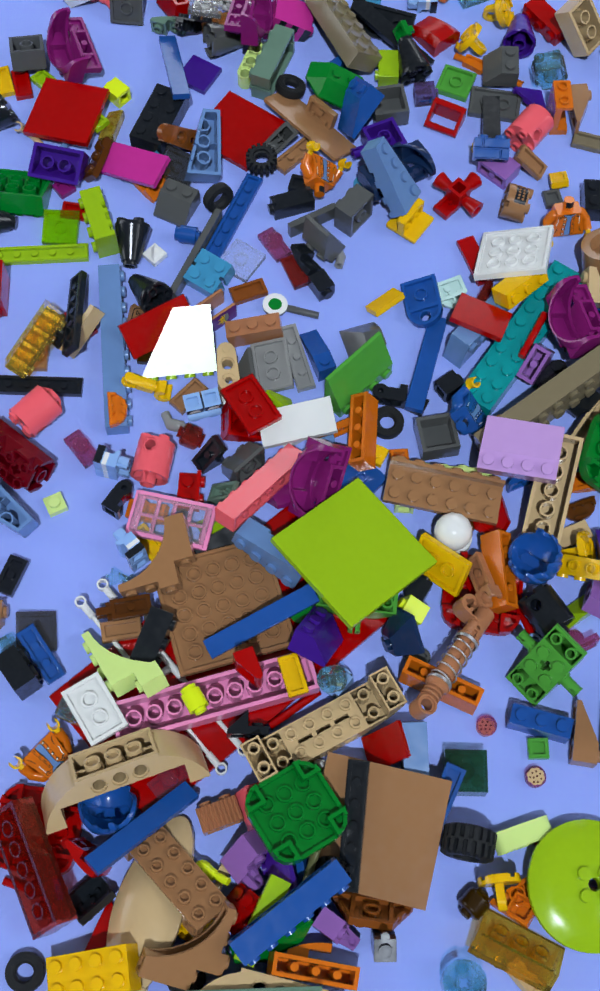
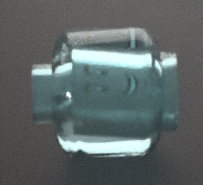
(332, 679)

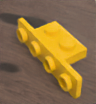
(579, 568)

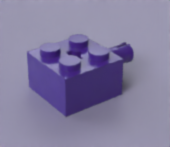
(386, 128)

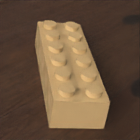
(550, 502)

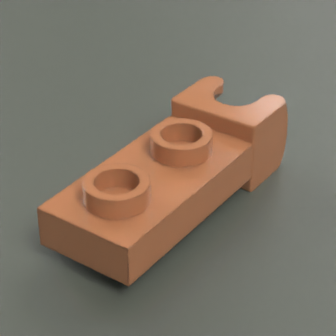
(483, 581)

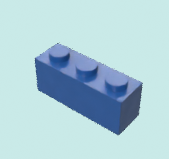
(539, 723)

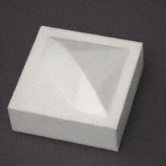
(155, 254)

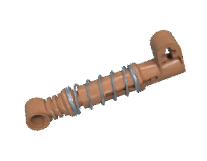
(466, 642)

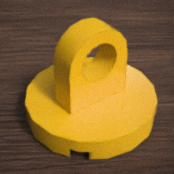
(501, 11)
(470, 39)
(584, 548)
(499, 881)

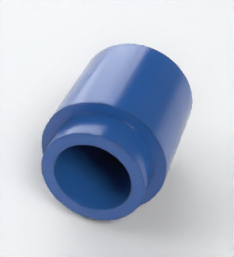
(186, 234)

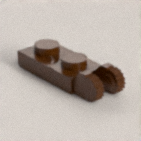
(98, 159)

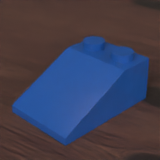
(358, 106)

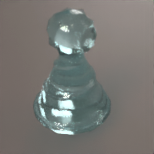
(117, 577)

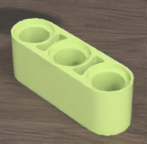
(246, 64)
(522, 835)

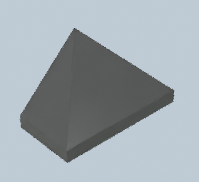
(246, 364)

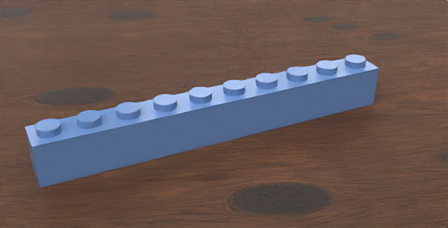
(112, 343)

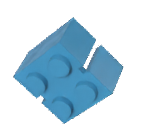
(207, 272)

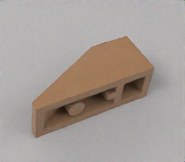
(581, 97)
(583, 743)

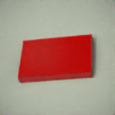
(480, 317)
(250, 404)

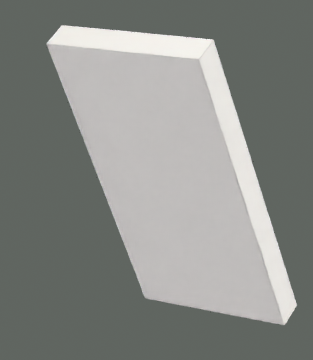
(301, 421)

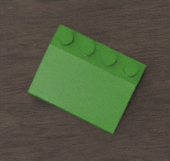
(358, 373)

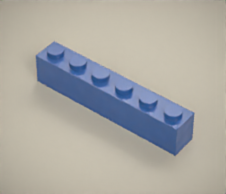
(289, 911)

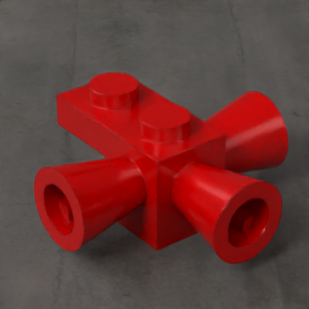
(457, 195)

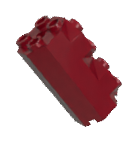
(21, 461)

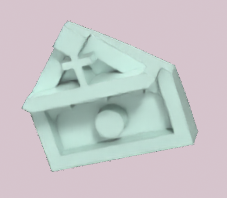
(451, 290)

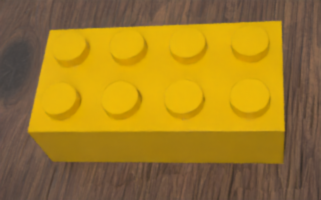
(95, 970)

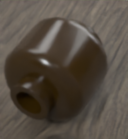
(473, 903)

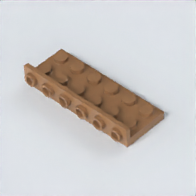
(443, 490)

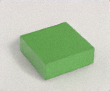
(537, 748)

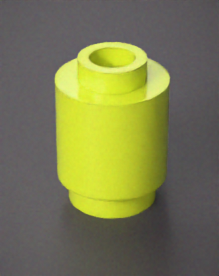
(194, 699)

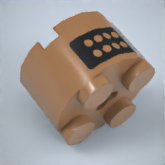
(515, 202)

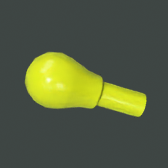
(213, 873)

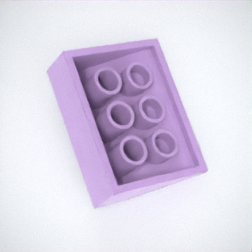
(520, 449)

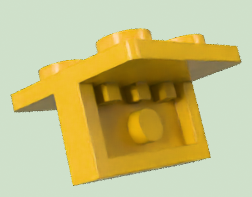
(413, 223)

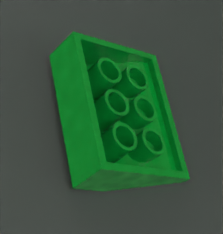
(23, 194)

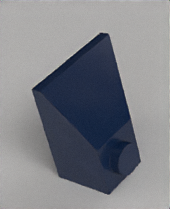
(402, 635)

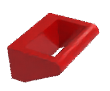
(447, 110)
(247, 665)

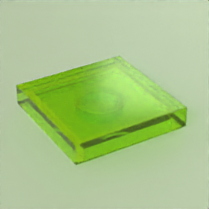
(60, 227)

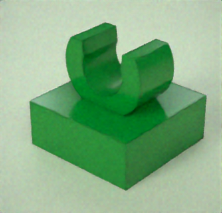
(402, 29)

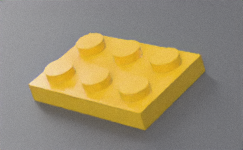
(450, 568)

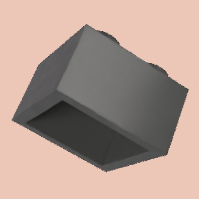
(392, 105)
(436, 436)

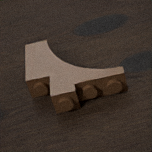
(163, 571)
(179, 964)

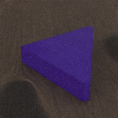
(530, 96)

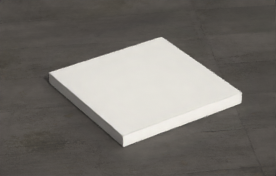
(514, 253)

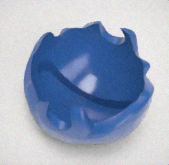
(535, 557)
(109, 811)

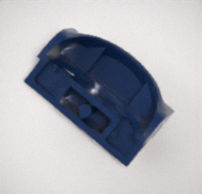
(408, 153)

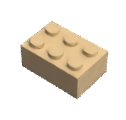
(580, 26)

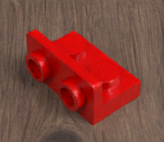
(191, 486)

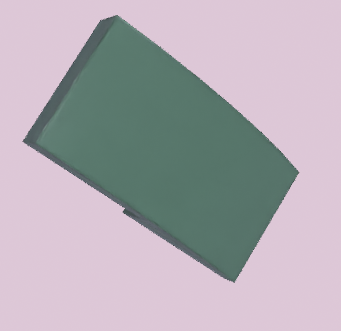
(163, 25)

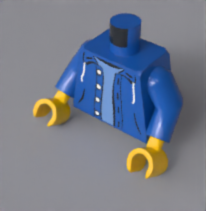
(466, 410)

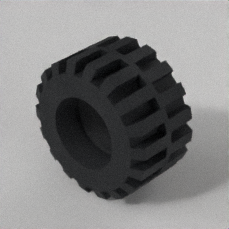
(468, 842)

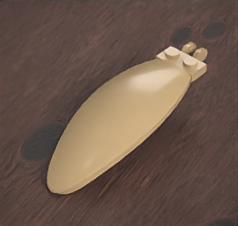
(142, 910)

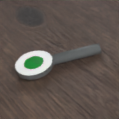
(277, 303)

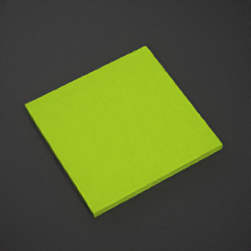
(353, 552)

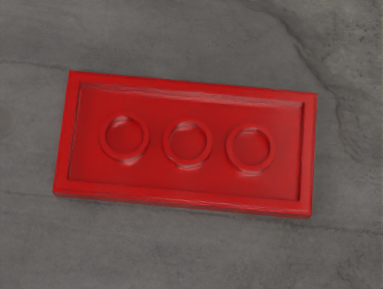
(145, 329)

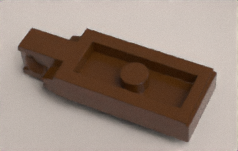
(125, 608)

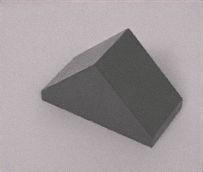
(281, 136)

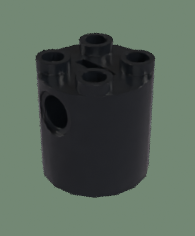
(548, 613)

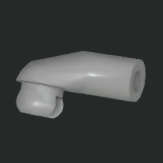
(340, 260)
(171, 424)

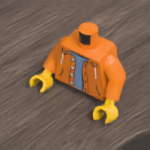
(319, 172)
(568, 218)
(46, 755)

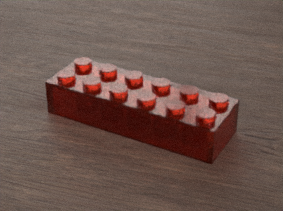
(34, 869)

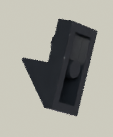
(210, 455)
(241, 729)

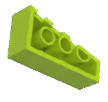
(99, 222)

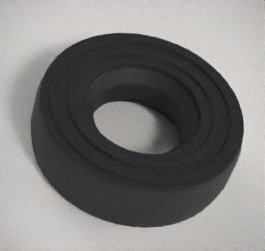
(292, 80)
(213, 192)
(396, 415)
(14, 963)

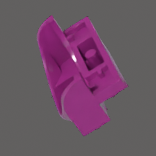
(249, 22)
(73, 54)
(577, 325)
(315, 475)

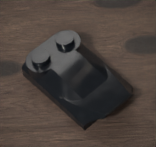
(554, 369)

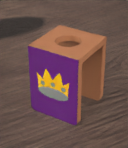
(226, 314)

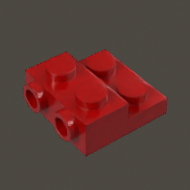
(245, 903)

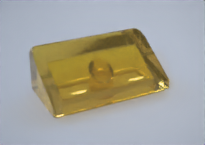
(112, 130)

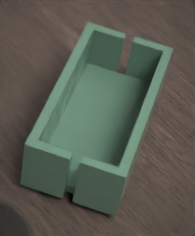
(272, 61)

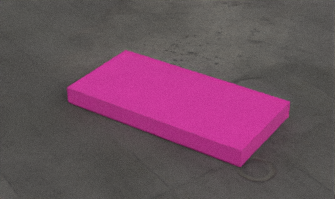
(135, 165)

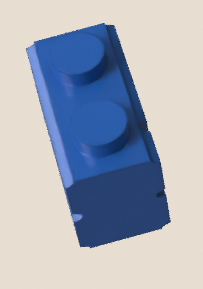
(491, 149)

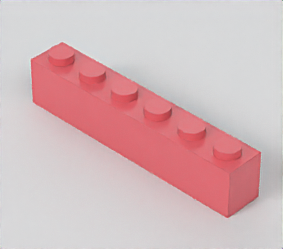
(257, 489)

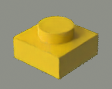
(558, 180)
(381, 454)

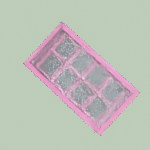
(150, 508)

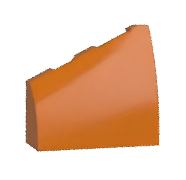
(518, 904)

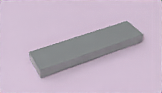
(299, 363)

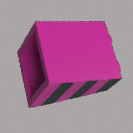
(293, 15)

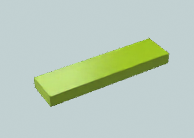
(272, 892)

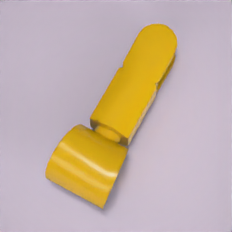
(161, 389)

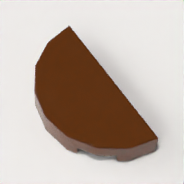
(581, 509)

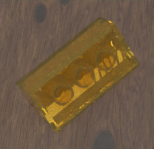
(34, 339)
(517, 950)

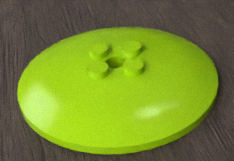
(560, 887)

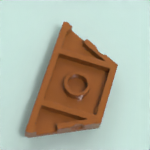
(370, 911)

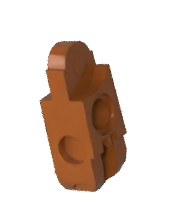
(176, 136)

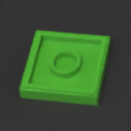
(455, 83)

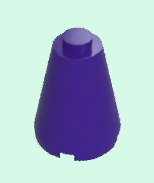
(521, 35)

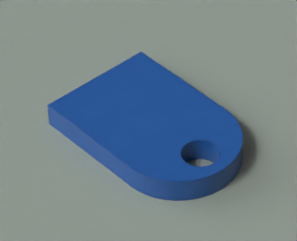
(422, 299)

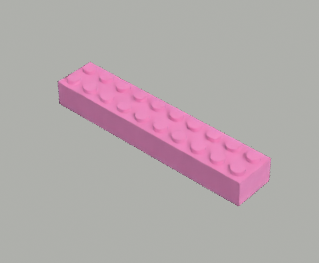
(227, 697)

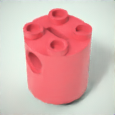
(529, 127)
(36, 410)
(153, 460)

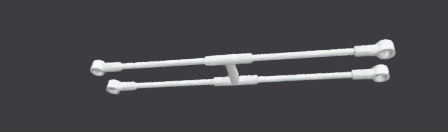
(170, 667)

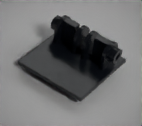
(191, 24)

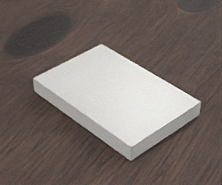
(94, 709)

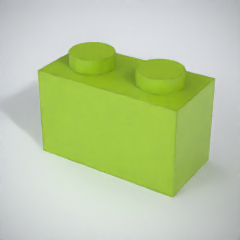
(387, 68)

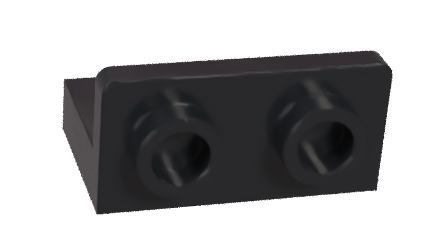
(91, 898)

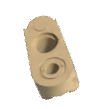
(226, 357)

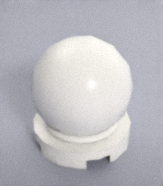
(454, 531)

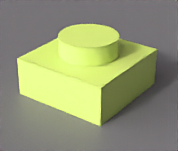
(55, 504)

